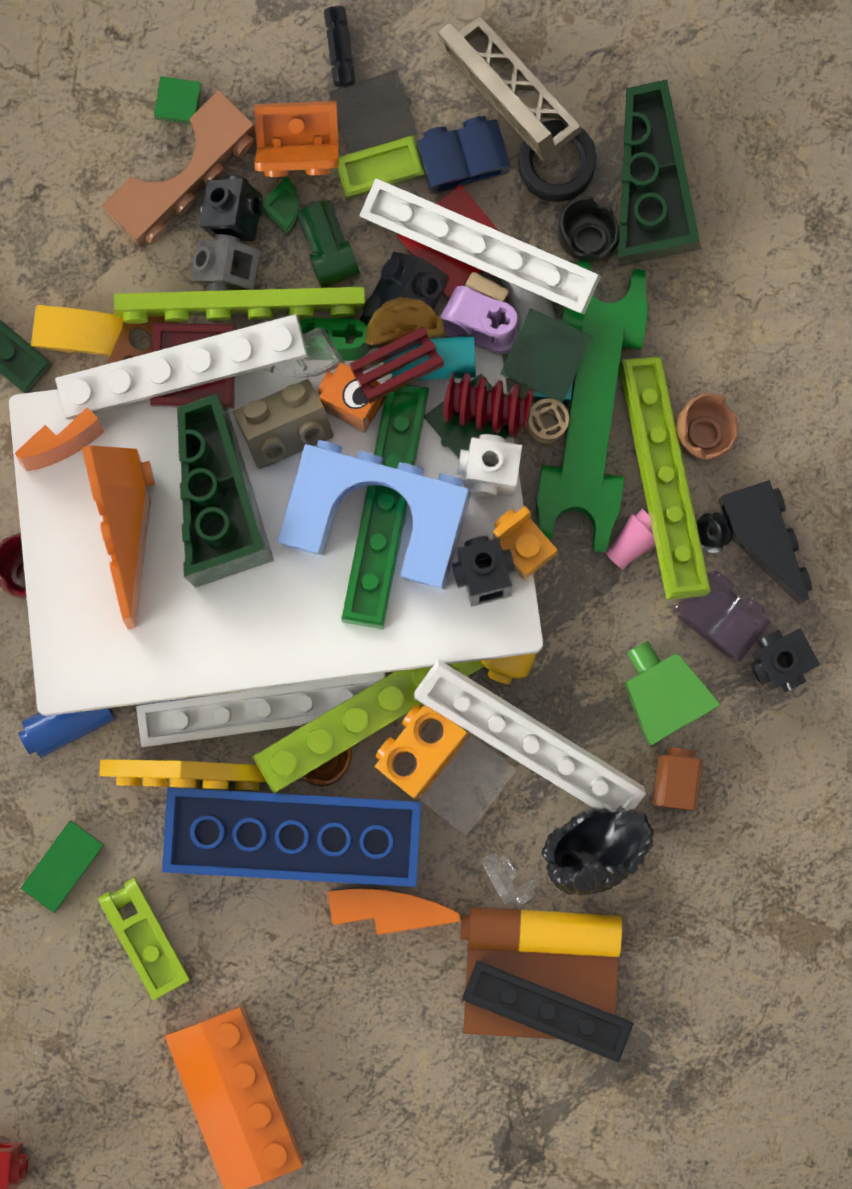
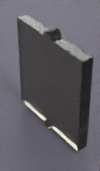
(373, 112)

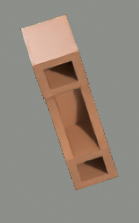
(146, 207)

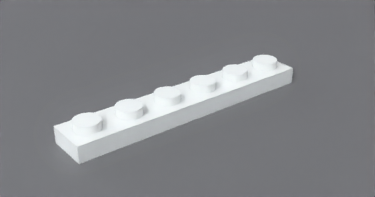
(480, 246)
(182, 367)
(244, 710)
(527, 740)

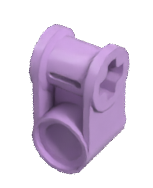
(480, 316)

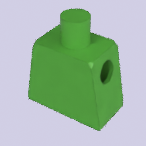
(665, 693)

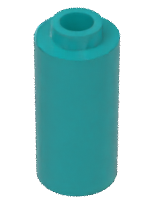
(456, 353)

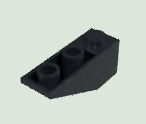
(762, 535)

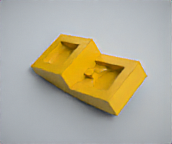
(75, 330)

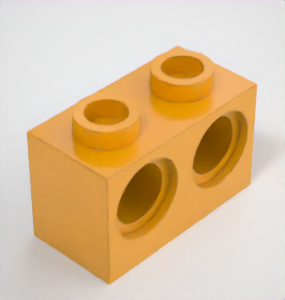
(430, 756)

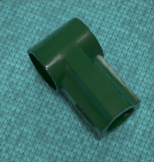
(330, 252)

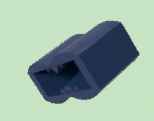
(463, 154)

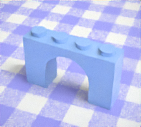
(329, 477)

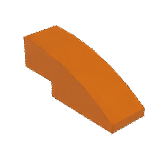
(389, 908)

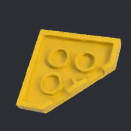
(182, 774)

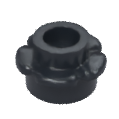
(723, 532)

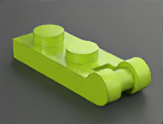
(144, 940)

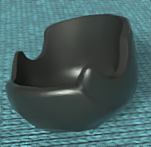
(588, 230)

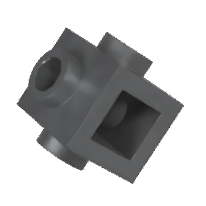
(225, 264)

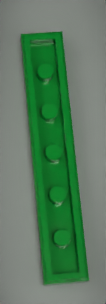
(384, 511)

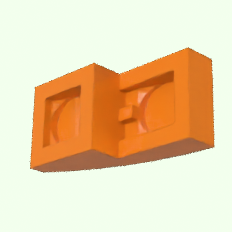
(47, 448)

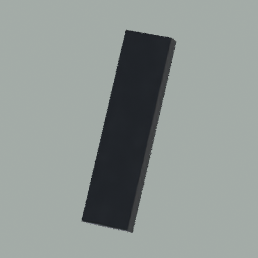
(547, 1011)

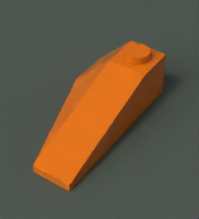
(123, 500)

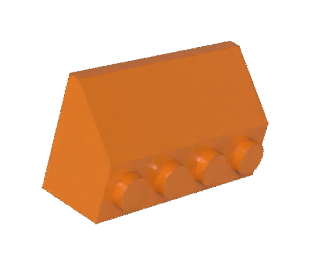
(235, 1100)

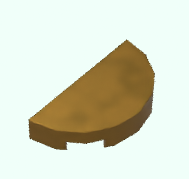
(400, 318)

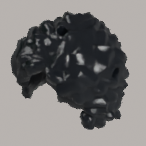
(597, 850)

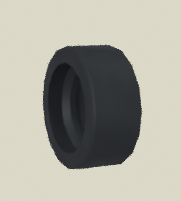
(564, 191)

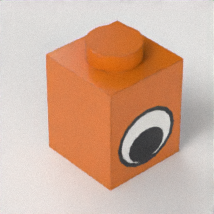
(346, 400)

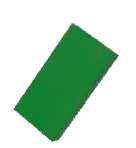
(62, 866)

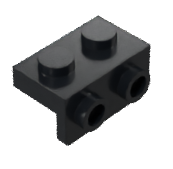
(408, 278)

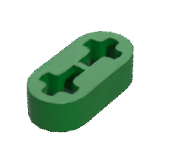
(339, 331)

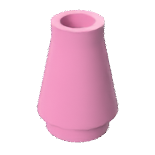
(632, 540)

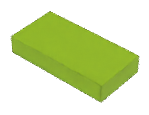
(389, 162)

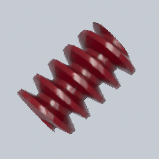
(487, 405)

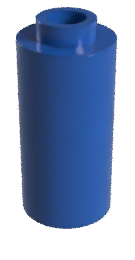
(53, 732)

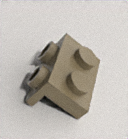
(283, 423)

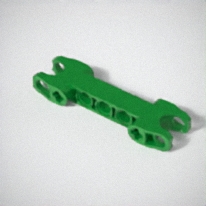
(581, 480)

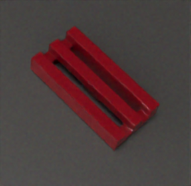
(389, 351)

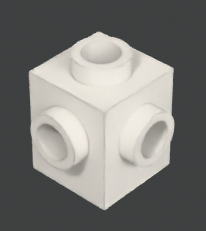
(503, 463)

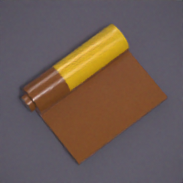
(550, 948)

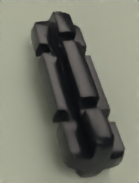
(339, 46)

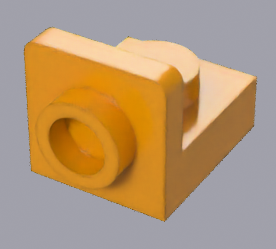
(525, 540)

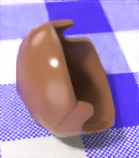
(707, 426)

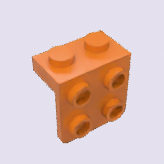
(296, 137)

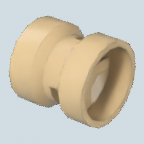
(544, 427)

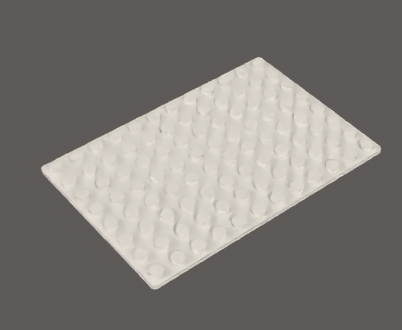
(254, 626)

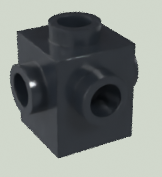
(231, 208)
(488, 583)
(798, 658)

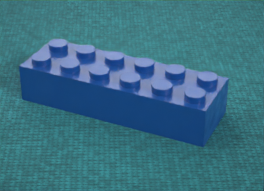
(291, 837)

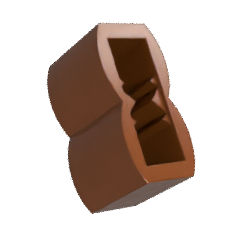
(678, 780)

